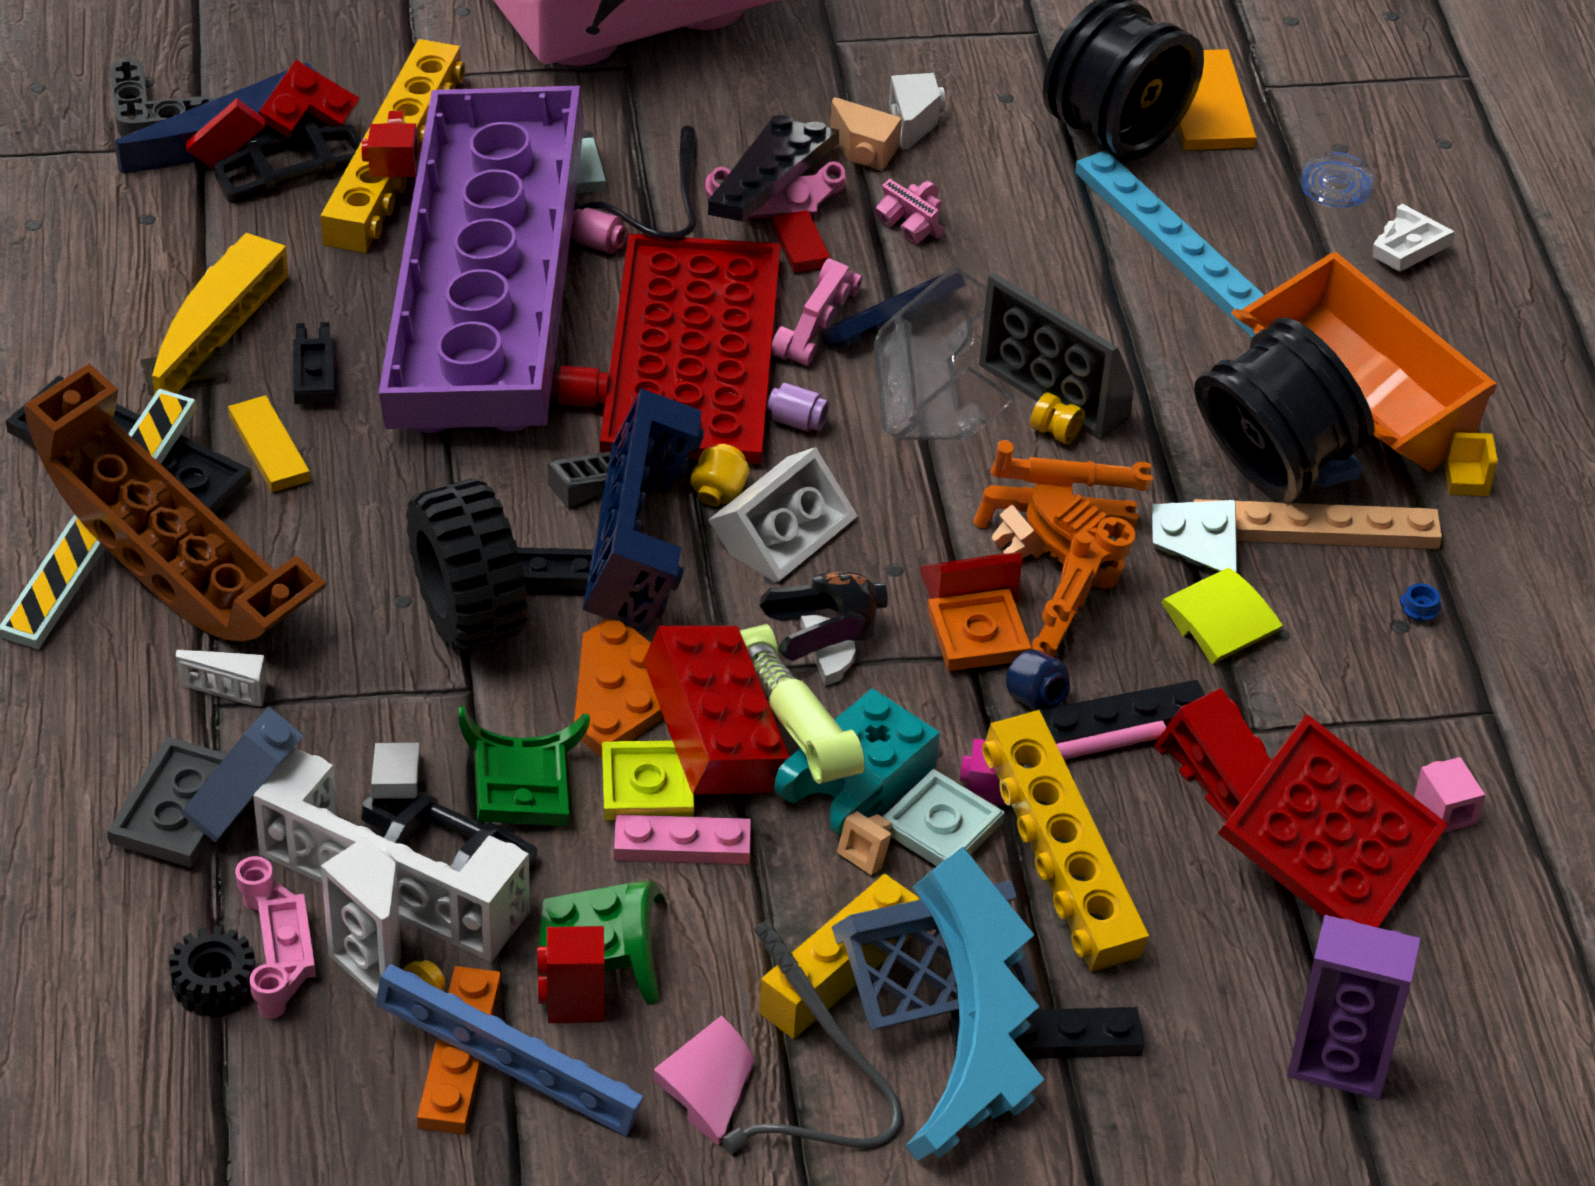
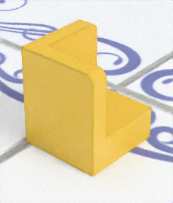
(1470, 464)

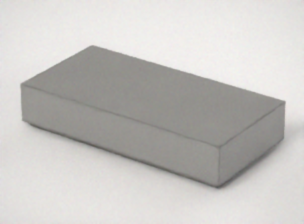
(395, 770)

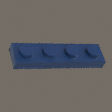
(849, 330)

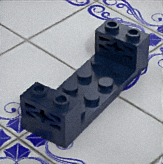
(628, 568)

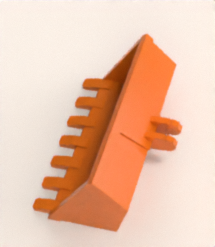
(1407, 372)

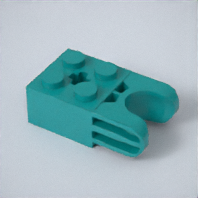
(896, 756)

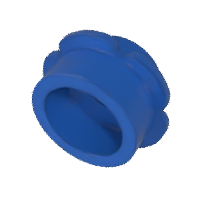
(1421, 602)

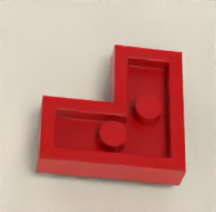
(303, 92)

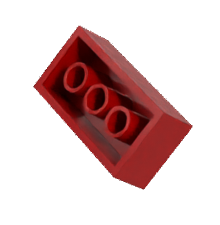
(715, 709)

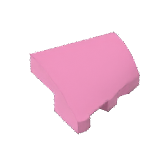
(708, 1077)

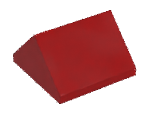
(973, 575)

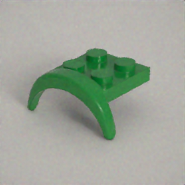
(521, 776)
(626, 922)

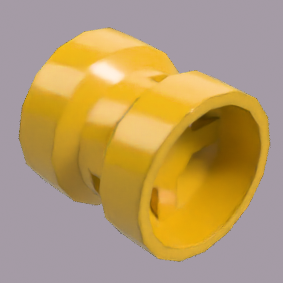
(1057, 418)

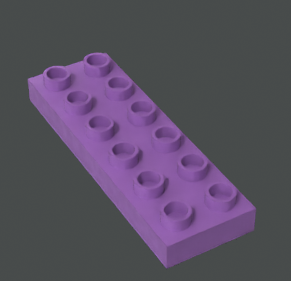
(484, 261)

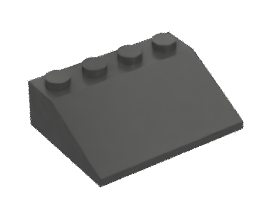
(1051, 353)

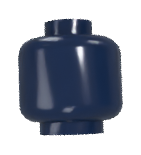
(1038, 680)

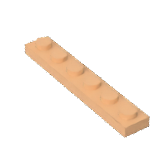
(1337, 524)

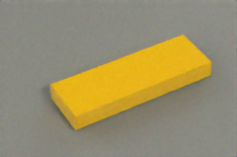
(269, 443)

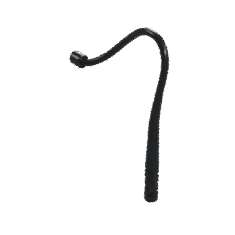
(686, 160)

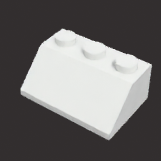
(784, 515)
(362, 912)

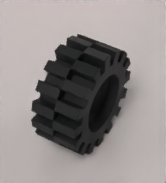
(206, 951)

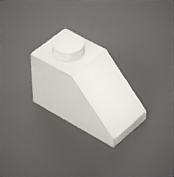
(917, 102)

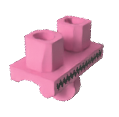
(916, 205)

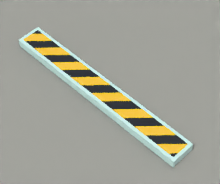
(76, 547)

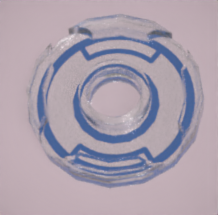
(1350, 191)

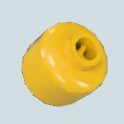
(720, 475)

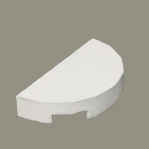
(831, 660)

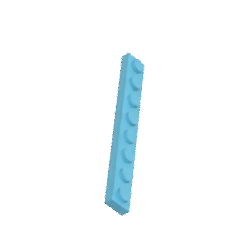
(1168, 234)

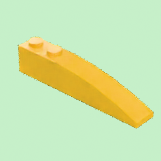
(219, 307)

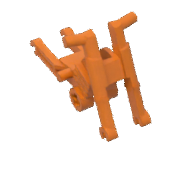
(1070, 525)

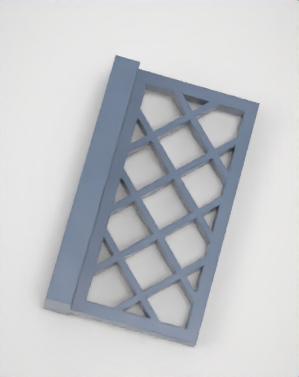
(897, 923)

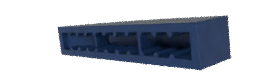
(165, 141)

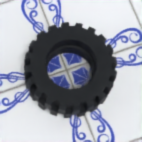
(467, 564)

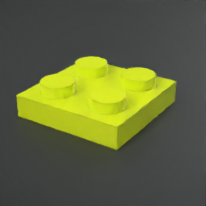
(644, 780)

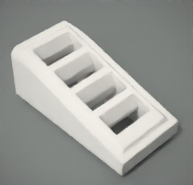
(232, 677)

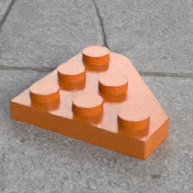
(615, 685)

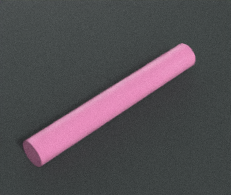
(1111, 740)

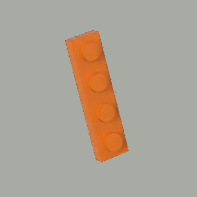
(453, 1072)

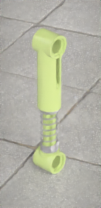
(828, 748)

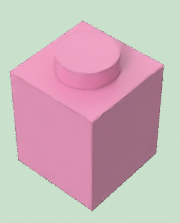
(1450, 793)

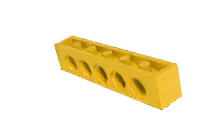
(1030, 742)

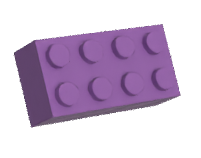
(1353, 1006)

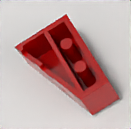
(1215, 749)

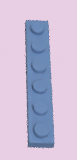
(508, 1049)

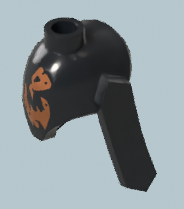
(840, 591)

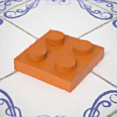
(978, 629)

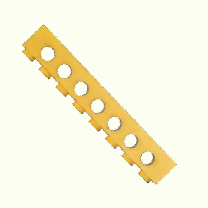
(361, 201)

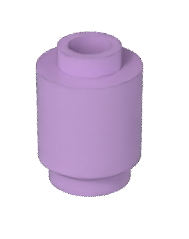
(798, 407)

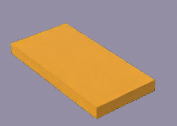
(1219, 111)

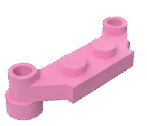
(799, 195)
(833, 288)
(283, 934)

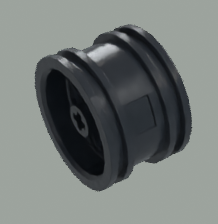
(1123, 76)
(1284, 409)

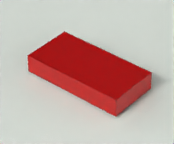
(225, 133)
(800, 241)

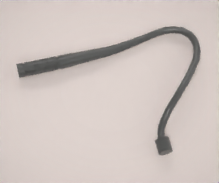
(798, 980)

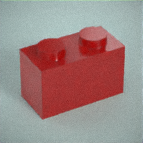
(574, 974)

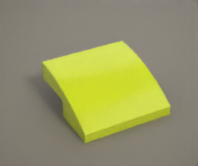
(1222, 614)

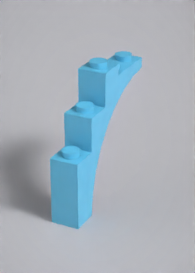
(982, 943)

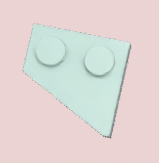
(1198, 532)

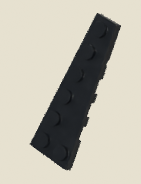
(771, 164)

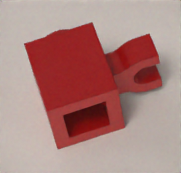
(392, 148)

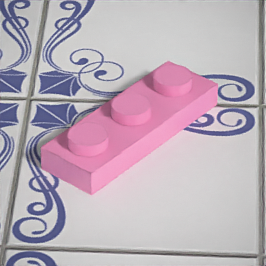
(682, 839)

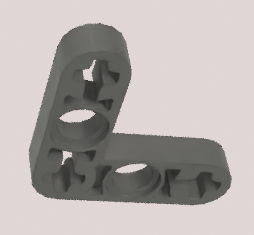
(146, 111)

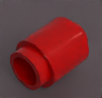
(580, 386)

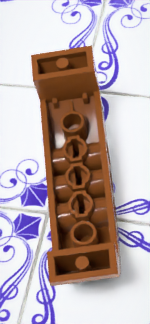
(154, 520)

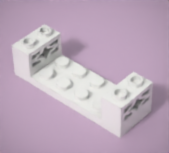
(466, 908)

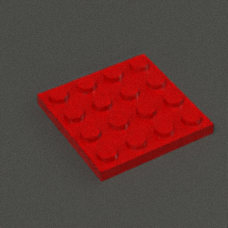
(1333, 827)

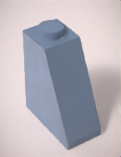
(241, 774)

